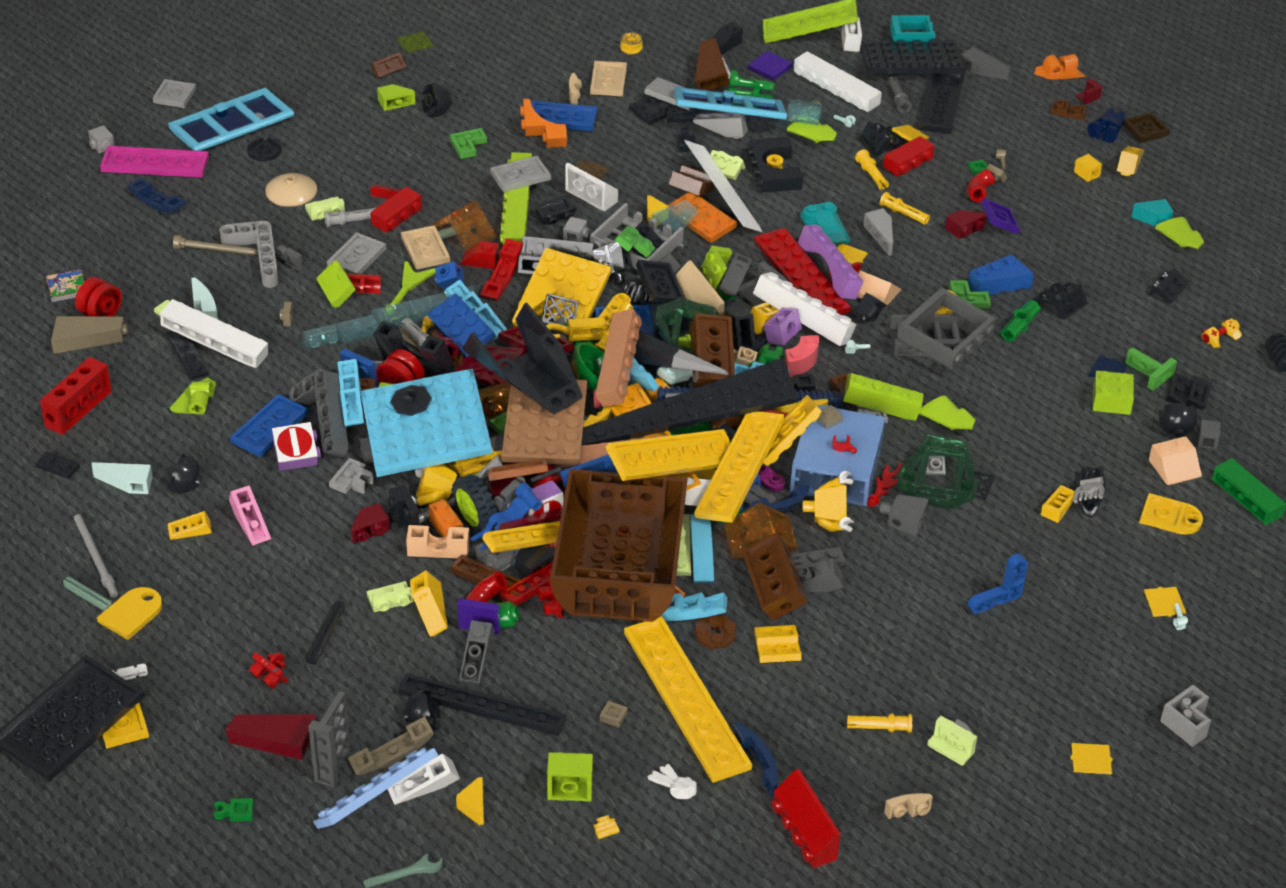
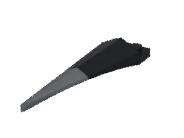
(657, 353)

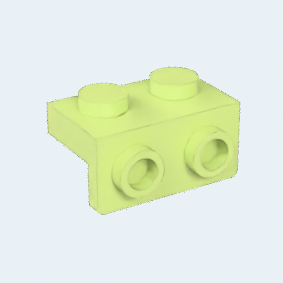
(953, 741)

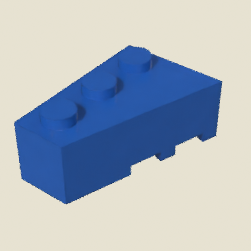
(1000, 276)

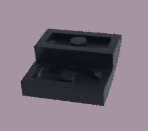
(1188, 391)

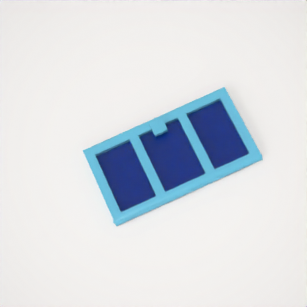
(729, 103)
(230, 119)

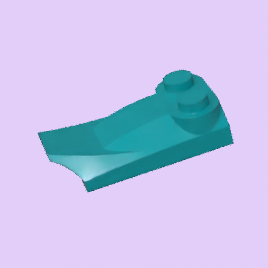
(826, 217)

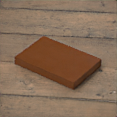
(517, 469)

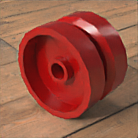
(98, 298)
(399, 368)

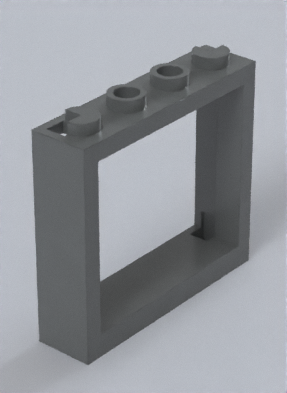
(909, 333)

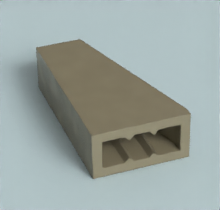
(84, 332)

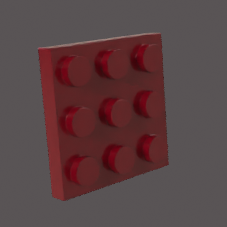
(498, 353)

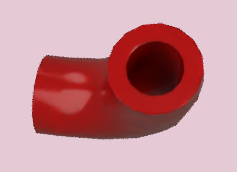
(978, 184)
(488, 588)

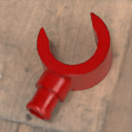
(842, 447)

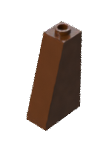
(710, 67)

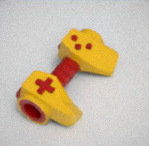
(1230, 326)

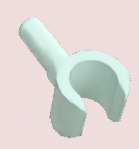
(849, 120)
(851, 346)
(1181, 620)

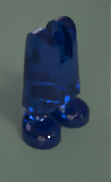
(1108, 124)

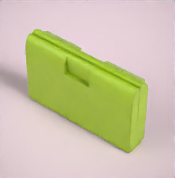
(335, 284)

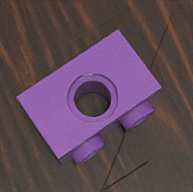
(782, 326)

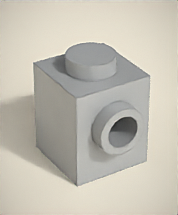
(100, 139)
(575, 229)

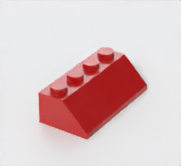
(806, 820)

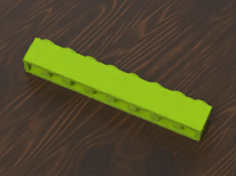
(515, 208)

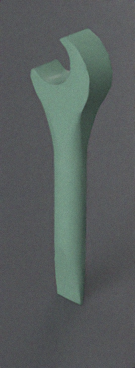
(420, 866)

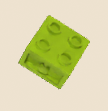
(715, 264)

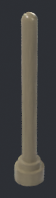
(180, 242)

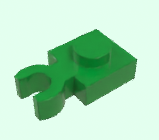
(238, 810)

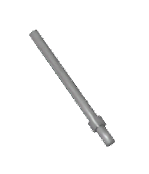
(106, 579)

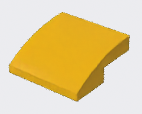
(777, 643)

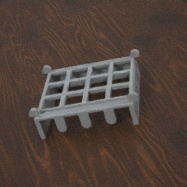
(620, 217)

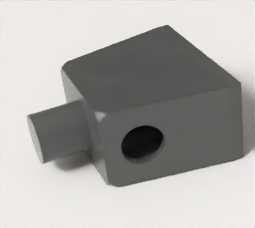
(906, 513)

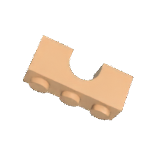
(423, 544)

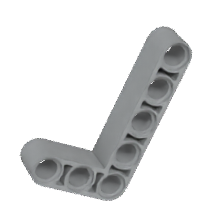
(254, 233)

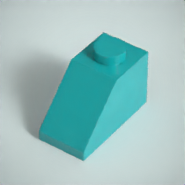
(1152, 211)

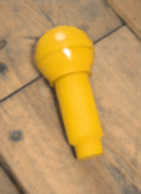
(427, 324)

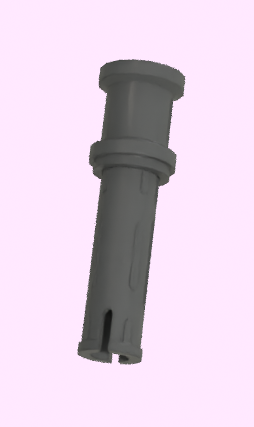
(900, 97)

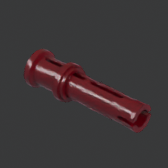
(452, 347)

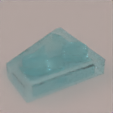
(676, 215)

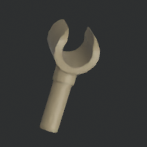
(1001, 155)

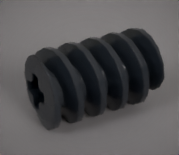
(1276, 349)

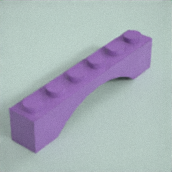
(845, 279)

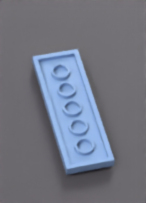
(379, 784)

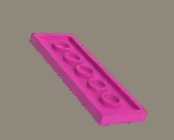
(154, 161)

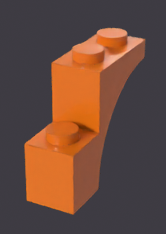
(534, 125)

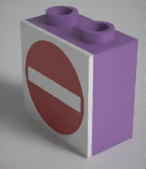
(295, 446)
(550, 496)

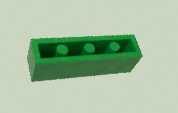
(1249, 491)

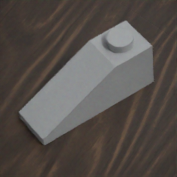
(726, 124)
(880, 227)

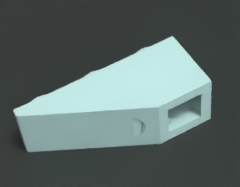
(127, 477)

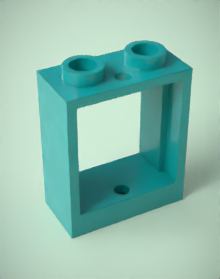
(911, 22)

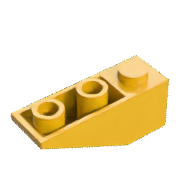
(430, 602)

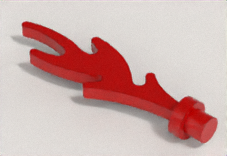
(881, 486)

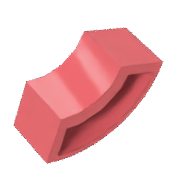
(803, 356)

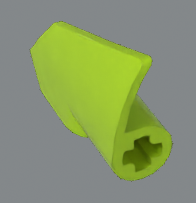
(814, 132)
(1180, 232)
(195, 397)
(946, 413)

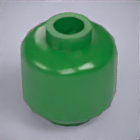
(508, 614)

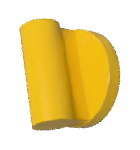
(605, 827)

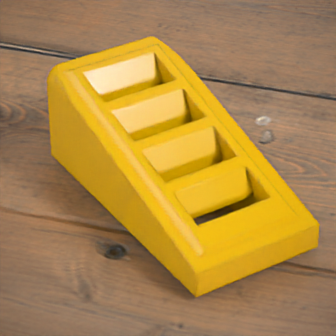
(1058, 505)
(201, 527)

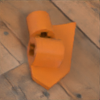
(1060, 68)

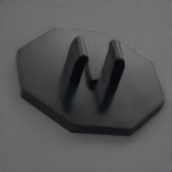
(411, 400)

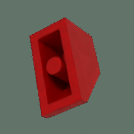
(482, 255)

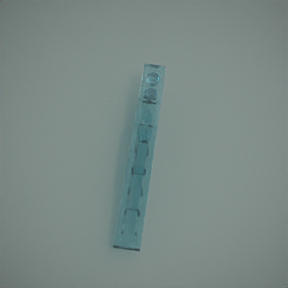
(364, 327)

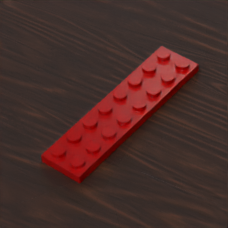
(799, 268)

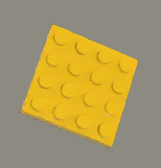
(572, 279)

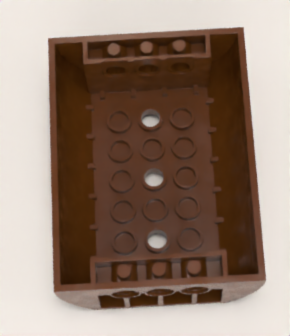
(589, 541)

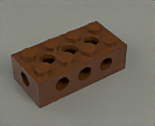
(712, 342)
(774, 554)

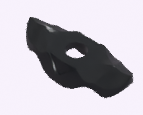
(1090, 506)

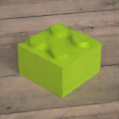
(1113, 392)
(569, 776)

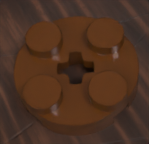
(723, 639)

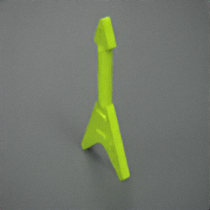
(411, 280)

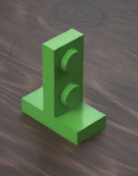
(1156, 371)

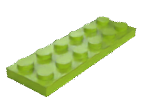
(810, 20)

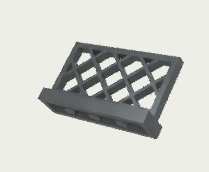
(330, 741)

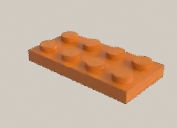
(709, 221)

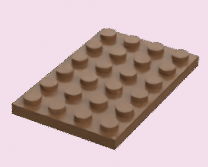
(537, 434)

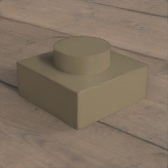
(997, 173)
(286, 314)
(830, 417)
(613, 714)

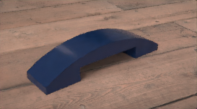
(144, 191)
(785, 505)
(750, 740)

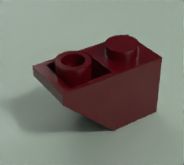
(964, 223)
(369, 523)

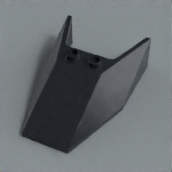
(541, 372)

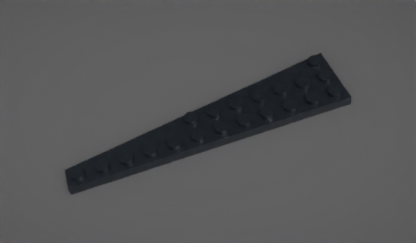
(732, 396)

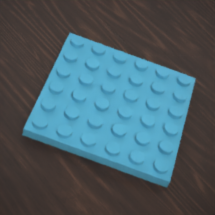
(444, 433)

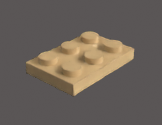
(608, 78)
(425, 247)

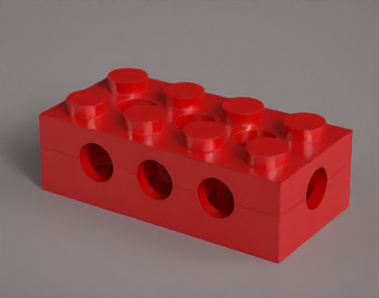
(76, 395)

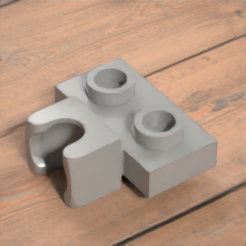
(351, 475)

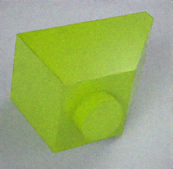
(395, 96)

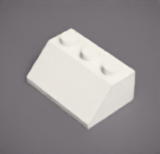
(590, 188)

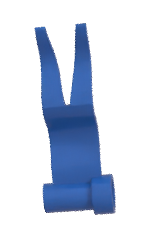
(519, 507)

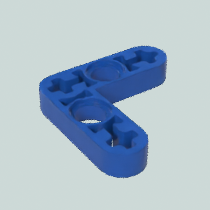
(1010, 590)

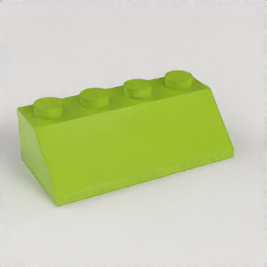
(882, 397)

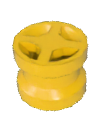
(774, 161)

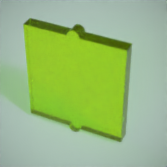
(415, 42)

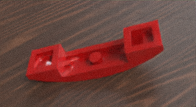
(504, 270)

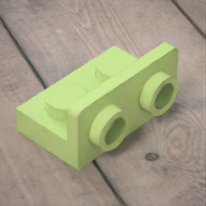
(728, 164)
(317, 209)
(390, 596)

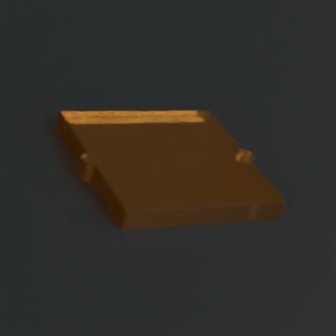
(593, 169)

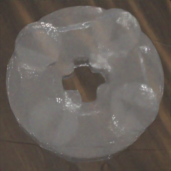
(498, 562)

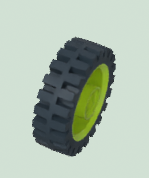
(473, 502)

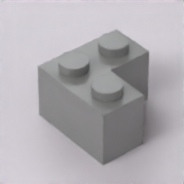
(1186, 715)

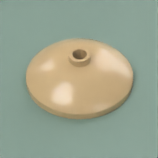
(291, 189)

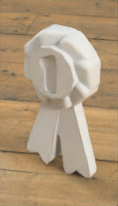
(679, 787)

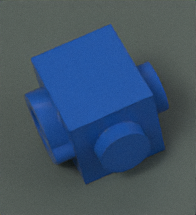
(448, 274)

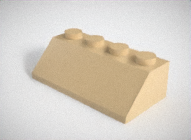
(698, 288)

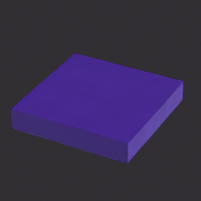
(770, 65)
(1000, 216)
(478, 611)

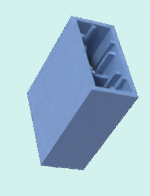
(819, 463)

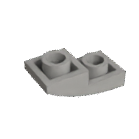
(936, 465)

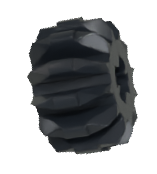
(637, 292)

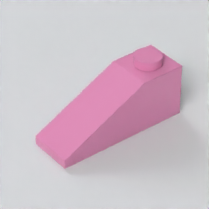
(249, 515)

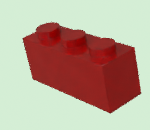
(908, 156)
(396, 209)

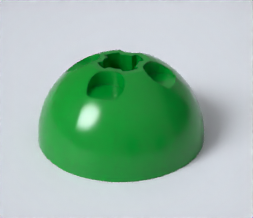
(587, 364)

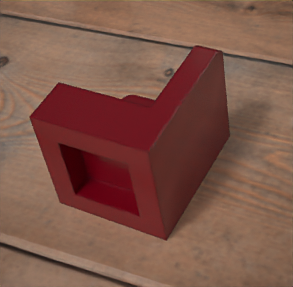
(1091, 93)

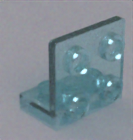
(804, 112)

